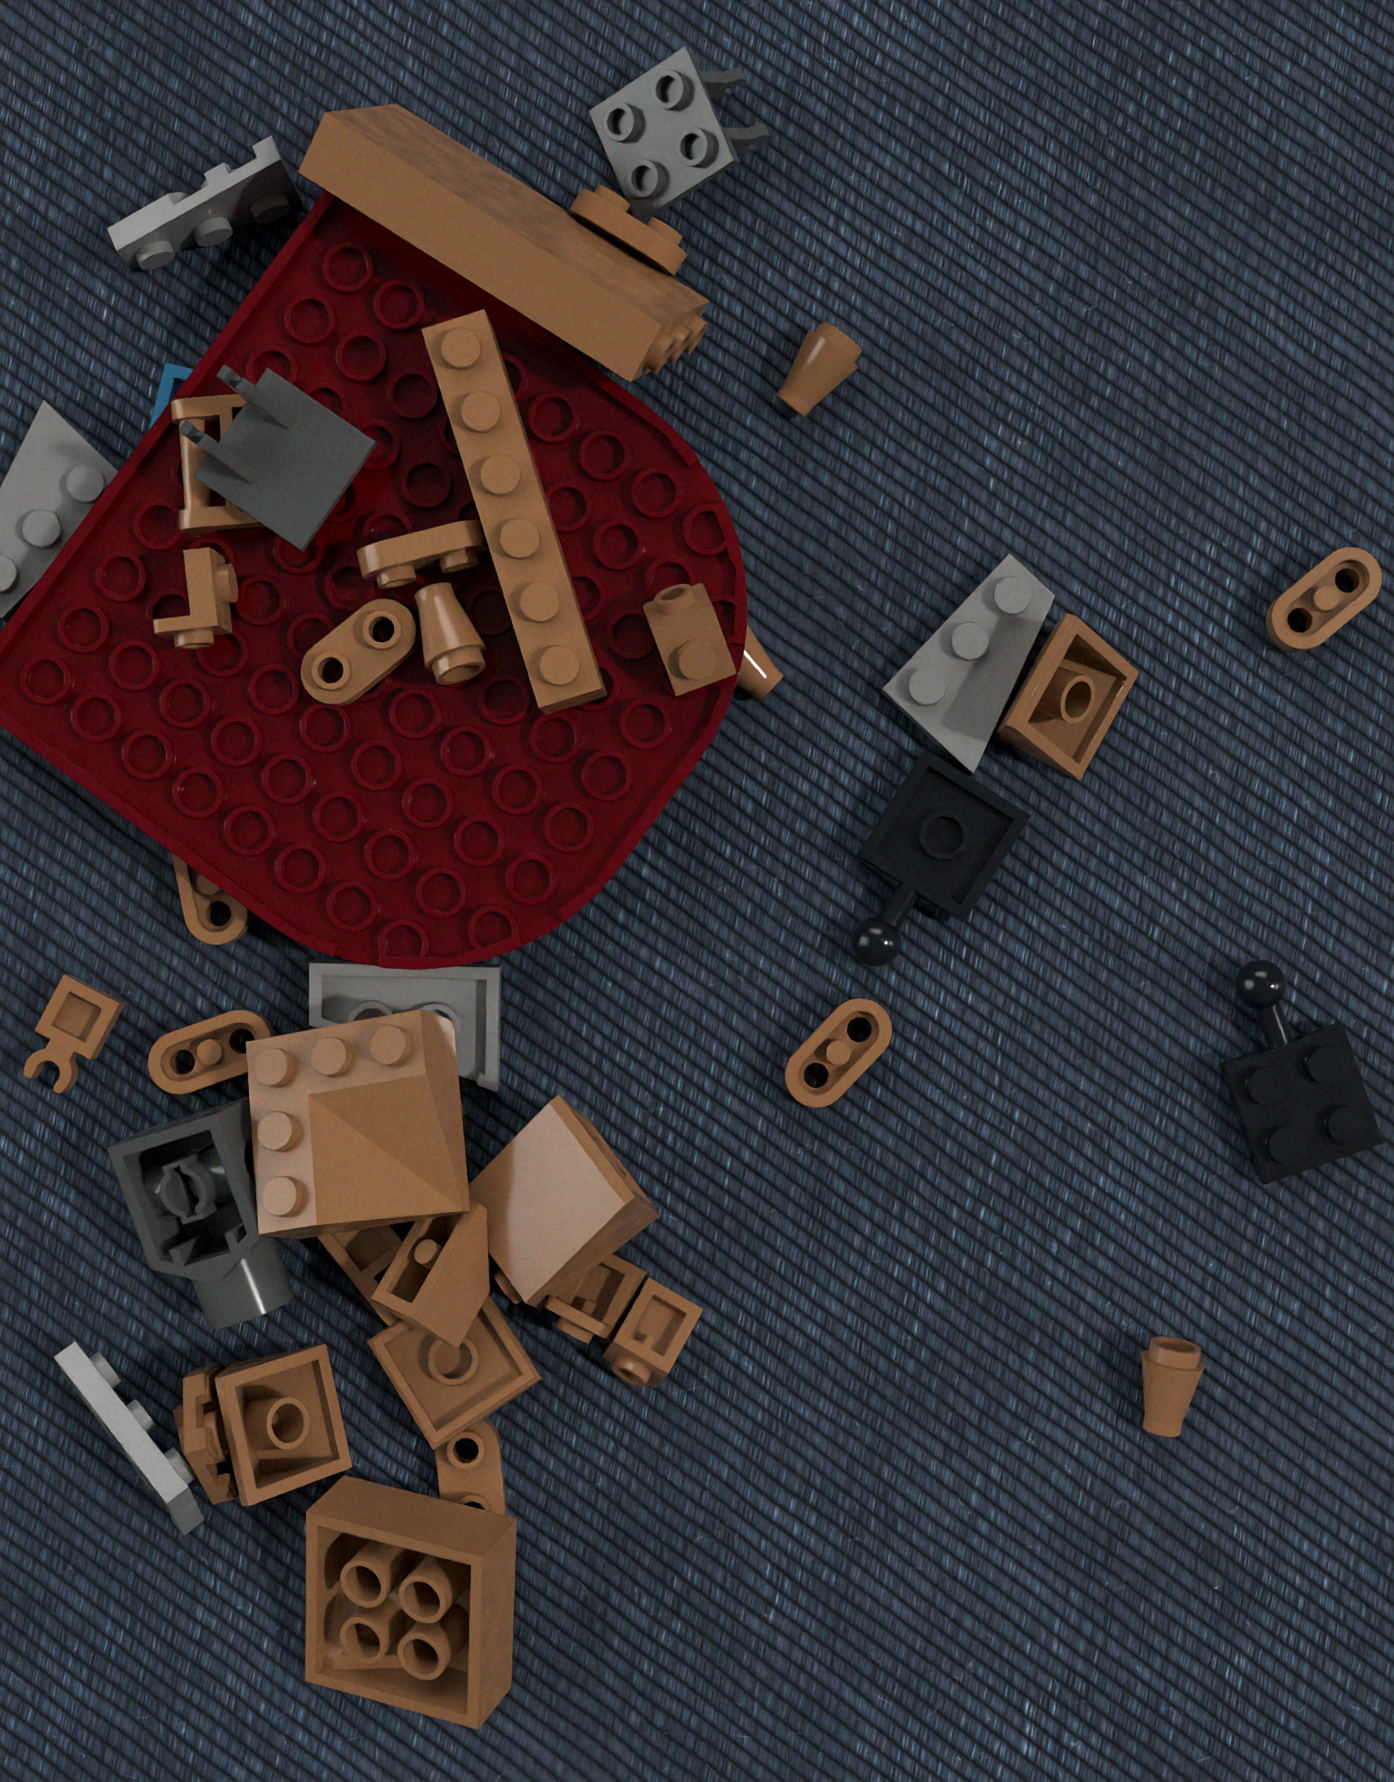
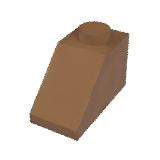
(440, 1275)

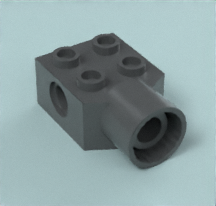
(198, 1211)

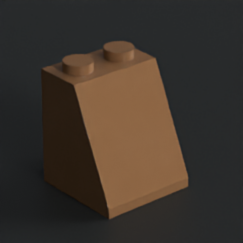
(557, 1204)

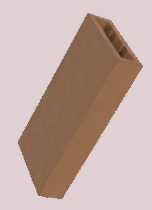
(506, 238)

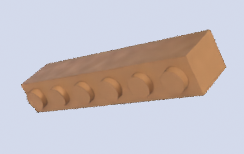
(514, 512)

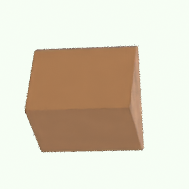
(1068, 698)
(282, 1422)

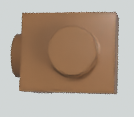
(210, 590)
(689, 637)
(597, 1300)

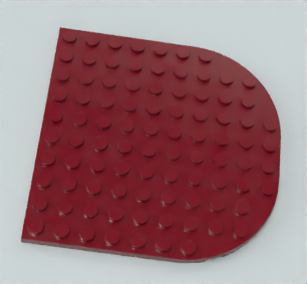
(425, 810)

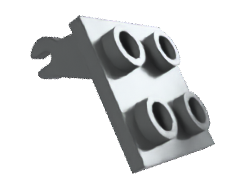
(668, 134)
(281, 456)

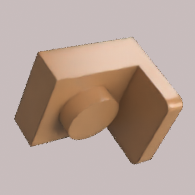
(651, 1335)

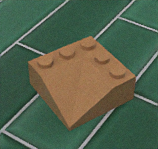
(357, 1126)
(410, 1600)

